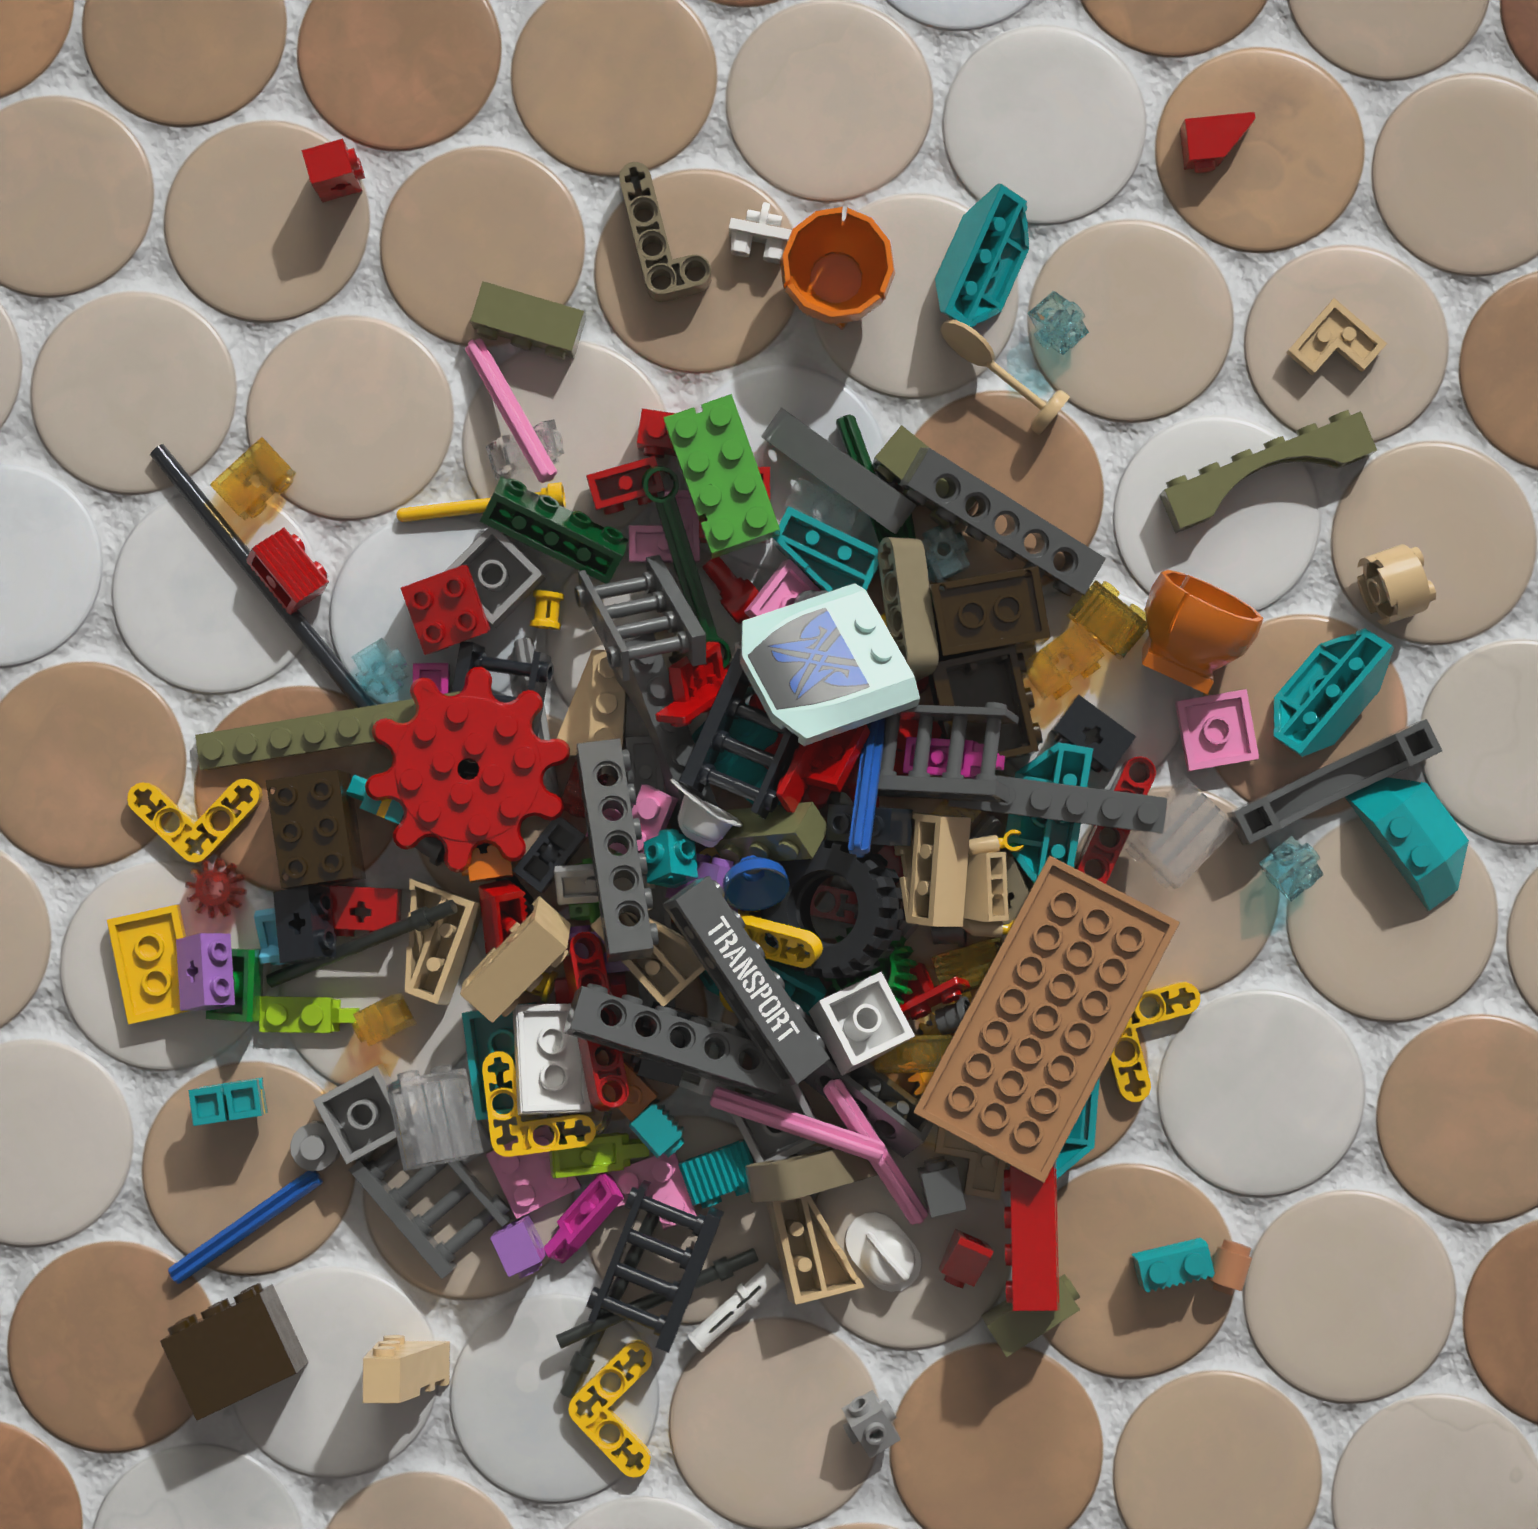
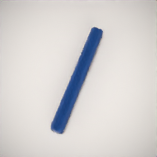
(867, 790)
(245, 1226)

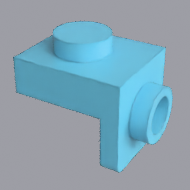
(267, 934)

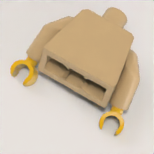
(987, 886)

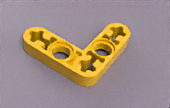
(188, 828)
(787, 937)
(1131, 1036)
(525, 1129)
(604, 1415)

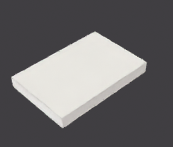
(547, 1062)

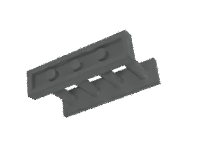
(665, 599)
(952, 784)
(418, 1228)

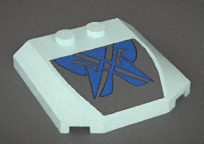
(826, 665)

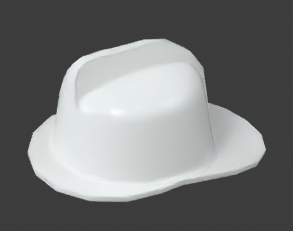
(702, 820)
(883, 1252)

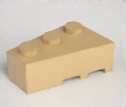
(597, 706)
(935, 870)
(439, 952)
(518, 962)
(669, 967)
(808, 1252)
(399, 1368)

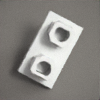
(744, 232)

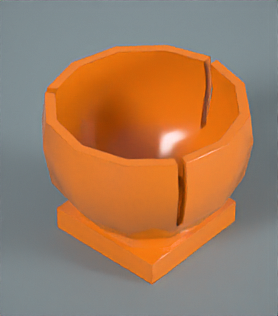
(837, 266)
(1195, 629)

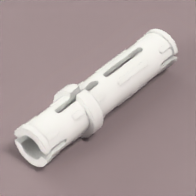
(712, 1328)

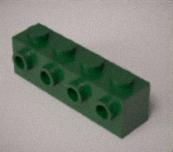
(554, 529)

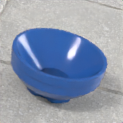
(756, 890)

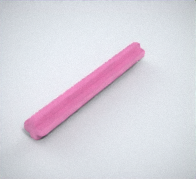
(511, 410)
(797, 1124)
(886, 1168)

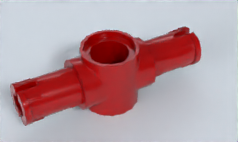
(735, 591)

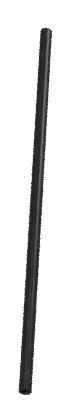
(296, 620)

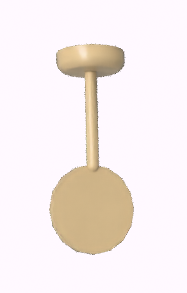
(976, 349)

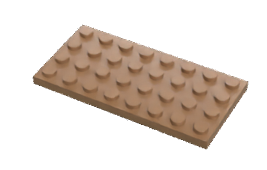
(1046, 1018)

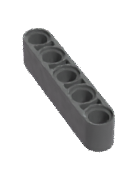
(838, 471)

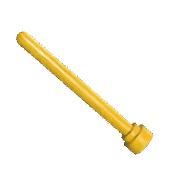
(467, 507)

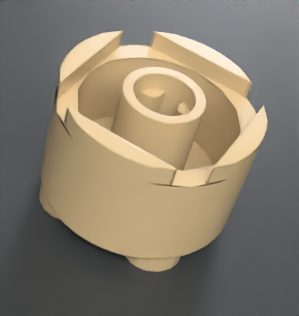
(1395, 583)

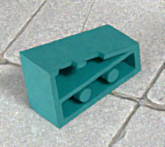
(825, 553)

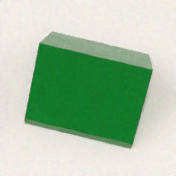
(247, 988)

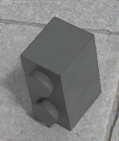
(941, 1187)

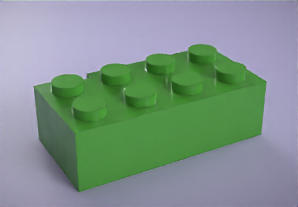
(722, 476)

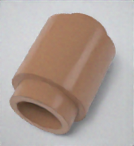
(1230, 1267)

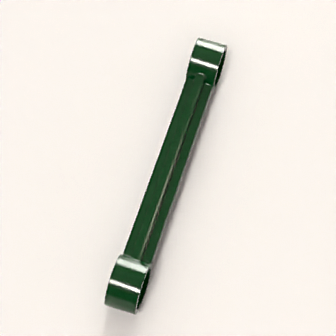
(683, 556)

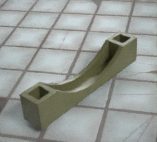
(1331, 445)

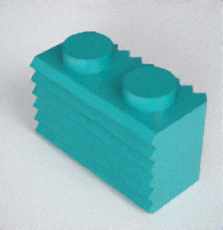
(658, 1130)
(717, 1173)
(1173, 1264)

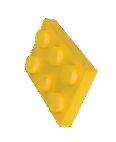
(148, 962)

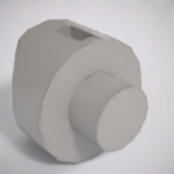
(314, 1147)

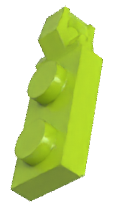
(303, 1014)
(604, 1154)

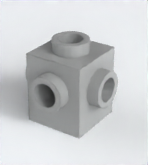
(871, 1423)

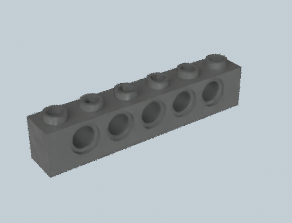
(1080, 561)
(620, 940)
(586, 1023)
(878, 1097)

